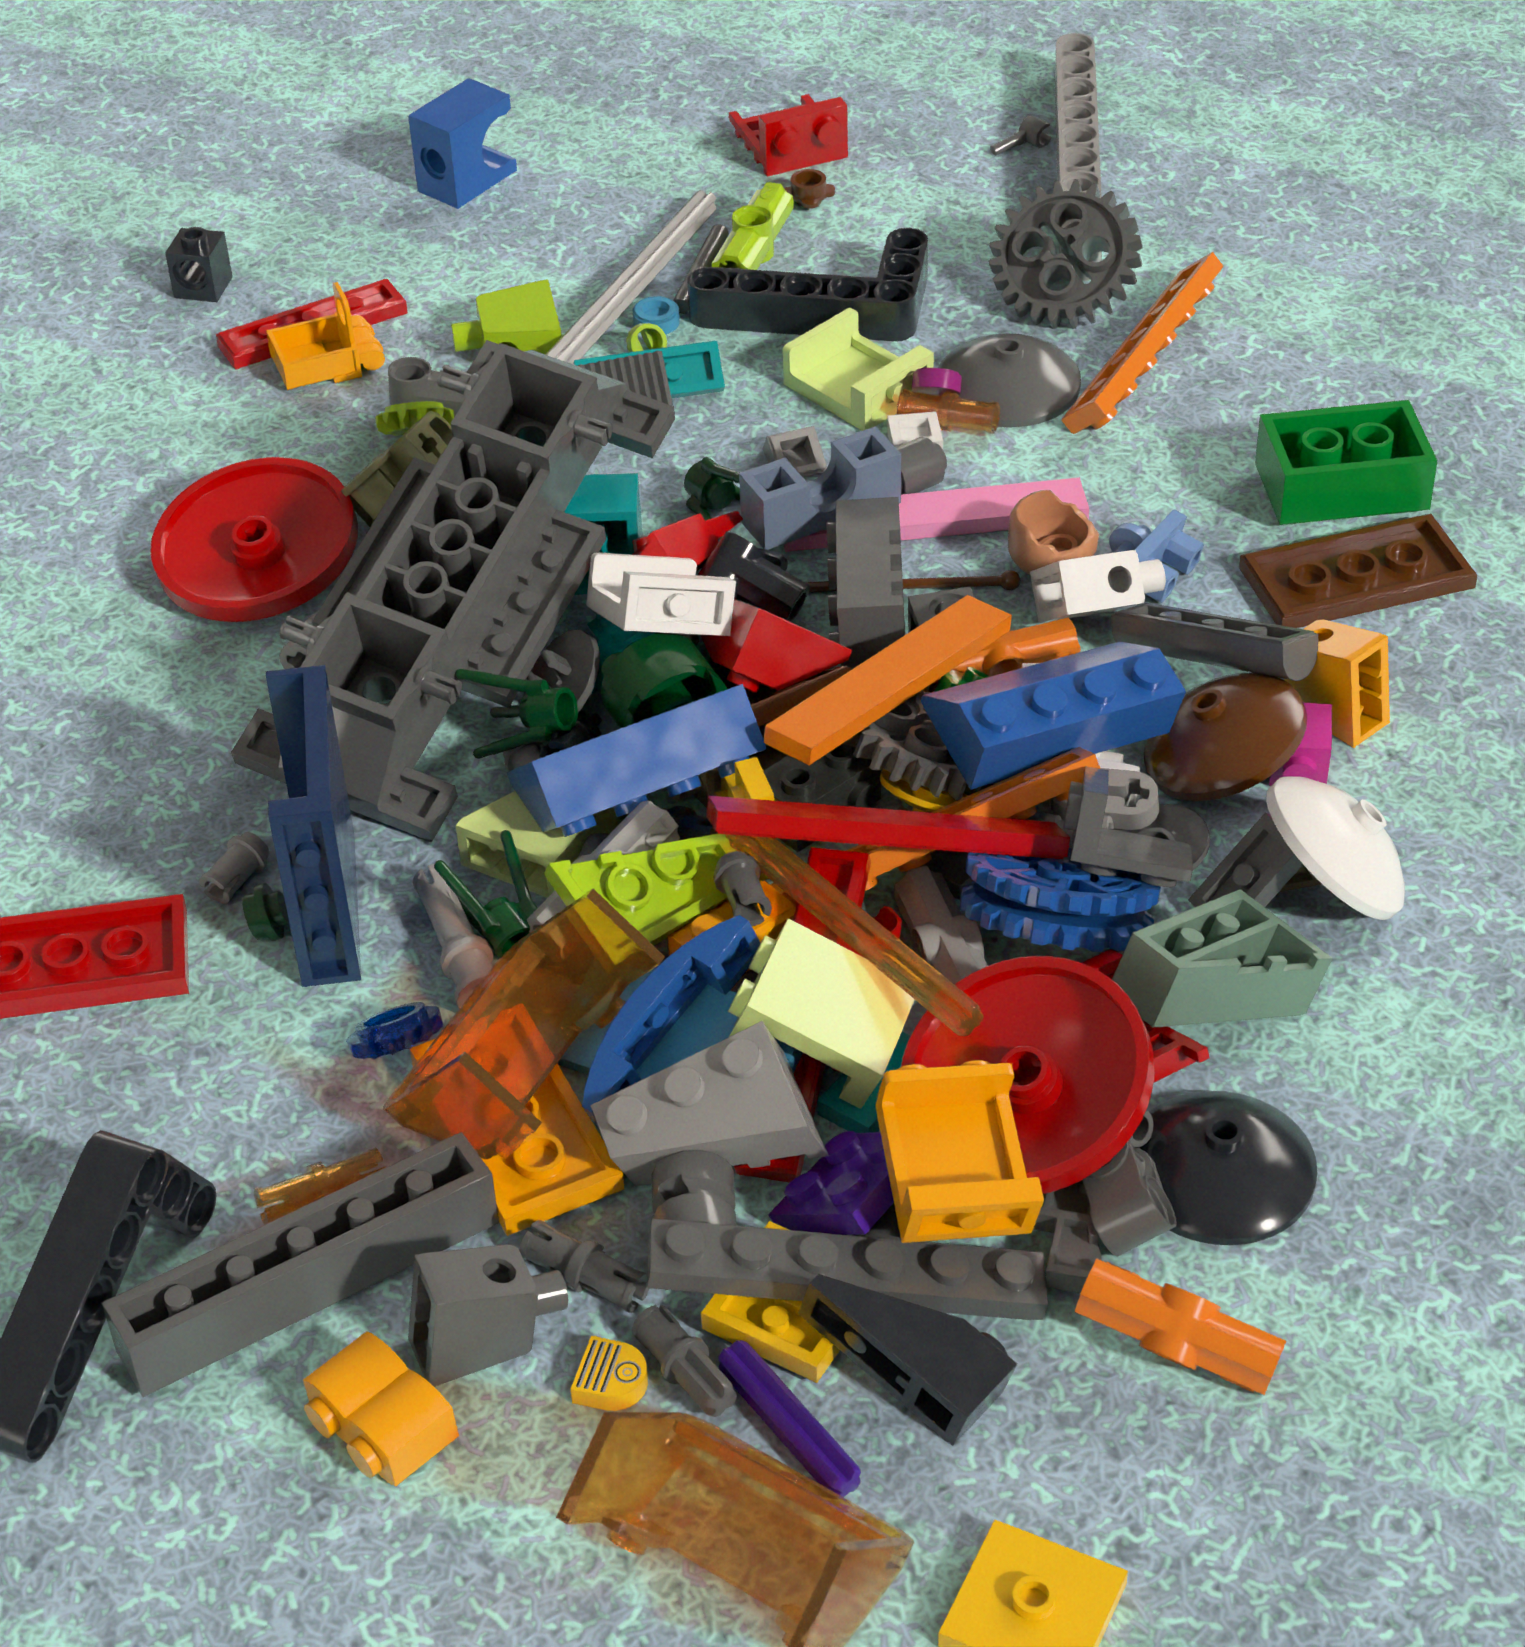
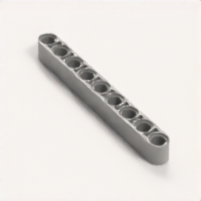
(1076, 121)

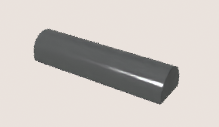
(1219, 640)

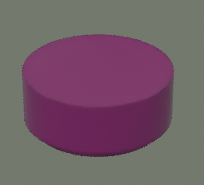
(936, 381)

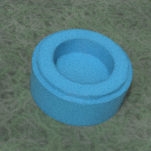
(657, 311)

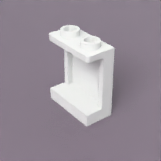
(659, 595)

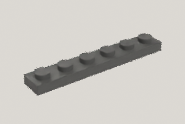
(785, 1262)

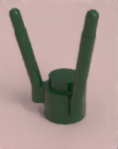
(710, 487)
(541, 710)
(499, 920)

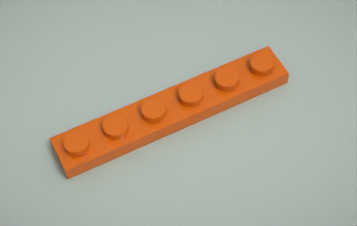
(1138, 350)
(1006, 799)

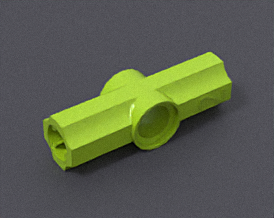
(755, 229)

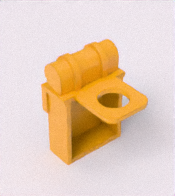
(325, 347)

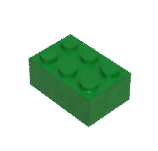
(1345, 462)

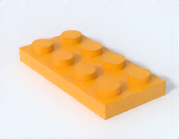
(556, 1165)

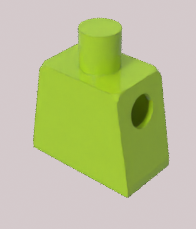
(512, 316)

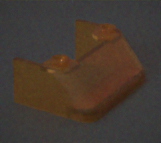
(520, 1027)
(741, 1518)

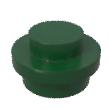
(265, 912)

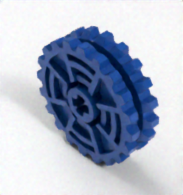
(1056, 901)

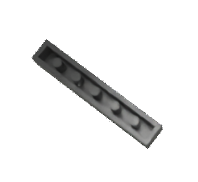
(300, 1263)

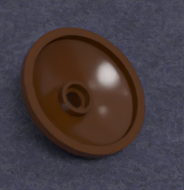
(1227, 737)

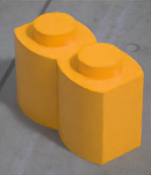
(379, 1409)

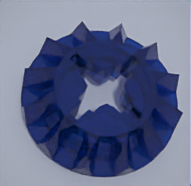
(394, 1030)

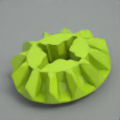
(401, 417)

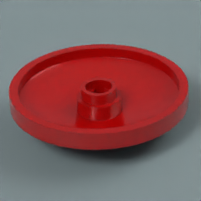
(254, 539)
(1074, 1057)

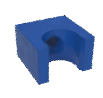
(449, 143)

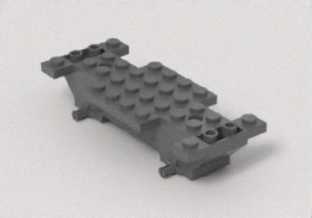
(460, 573)

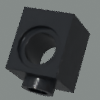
(199, 264)

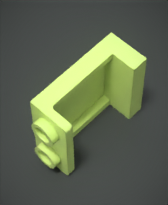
(849, 371)
(825, 1006)

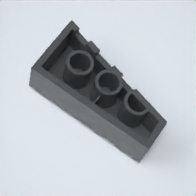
(865, 576)

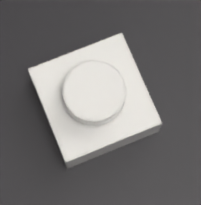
(908, 427)

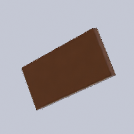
(1357, 571)

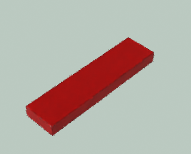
(249, 342)

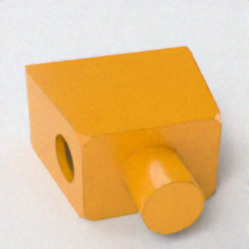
(1351, 677)

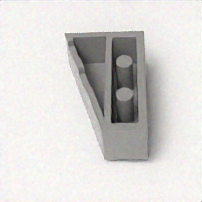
(722, 1101)

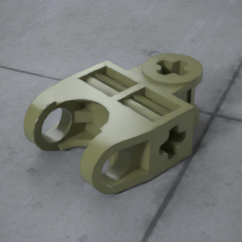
(378, 479)

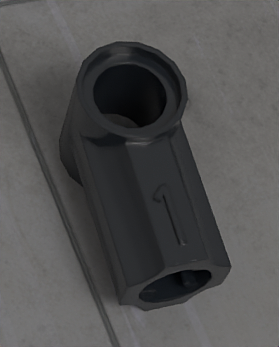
(756, 578)

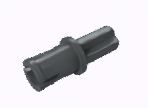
(684, 1360)

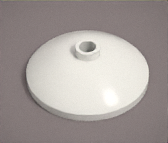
(1340, 843)

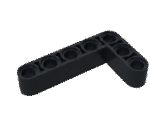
(801, 301)
(79, 1266)

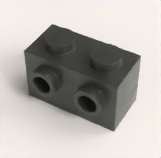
(831, 780)

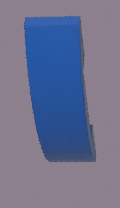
(711, 958)

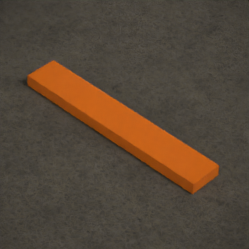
(886, 680)

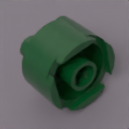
(655, 678)

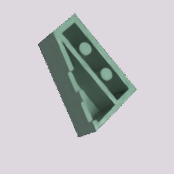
(1220, 966)

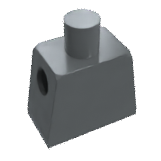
(476, 1309)

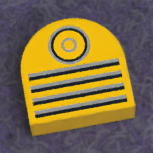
(610, 1376)

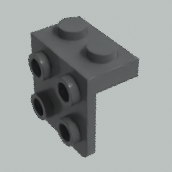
(1106, 850)

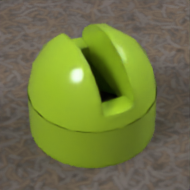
(652, 335)

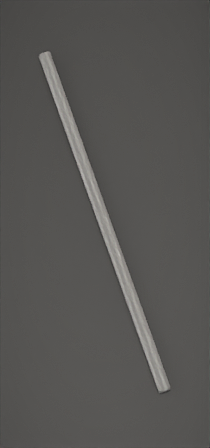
(634, 279)

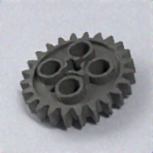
(1101, 229)
(911, 750)

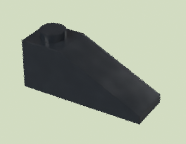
(918, 1354)

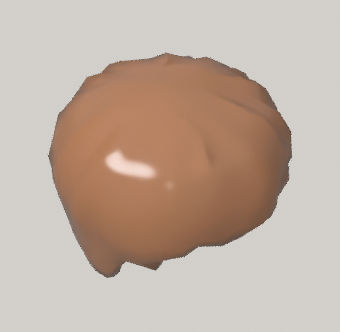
(1048, 531)

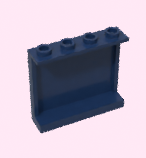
(314, 829)

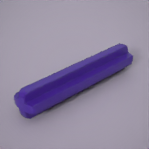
(789, 1419)

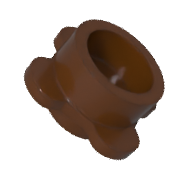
(809, 188)

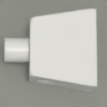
(1094, 585)

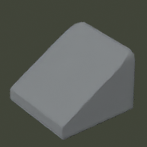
(799, 448)

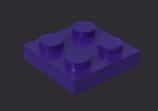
(841, 1190)

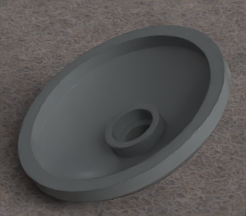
(1019, 372)

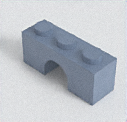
(783, 507)

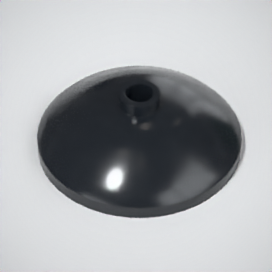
(1231, 1166)

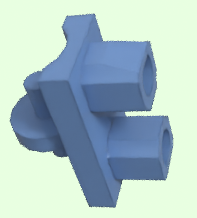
(1163, 543)

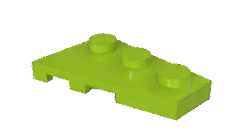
(650, 888)

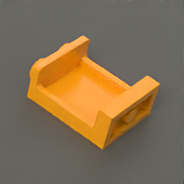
(955, 1153)

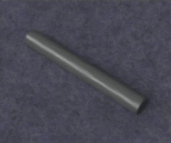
(705, 257)

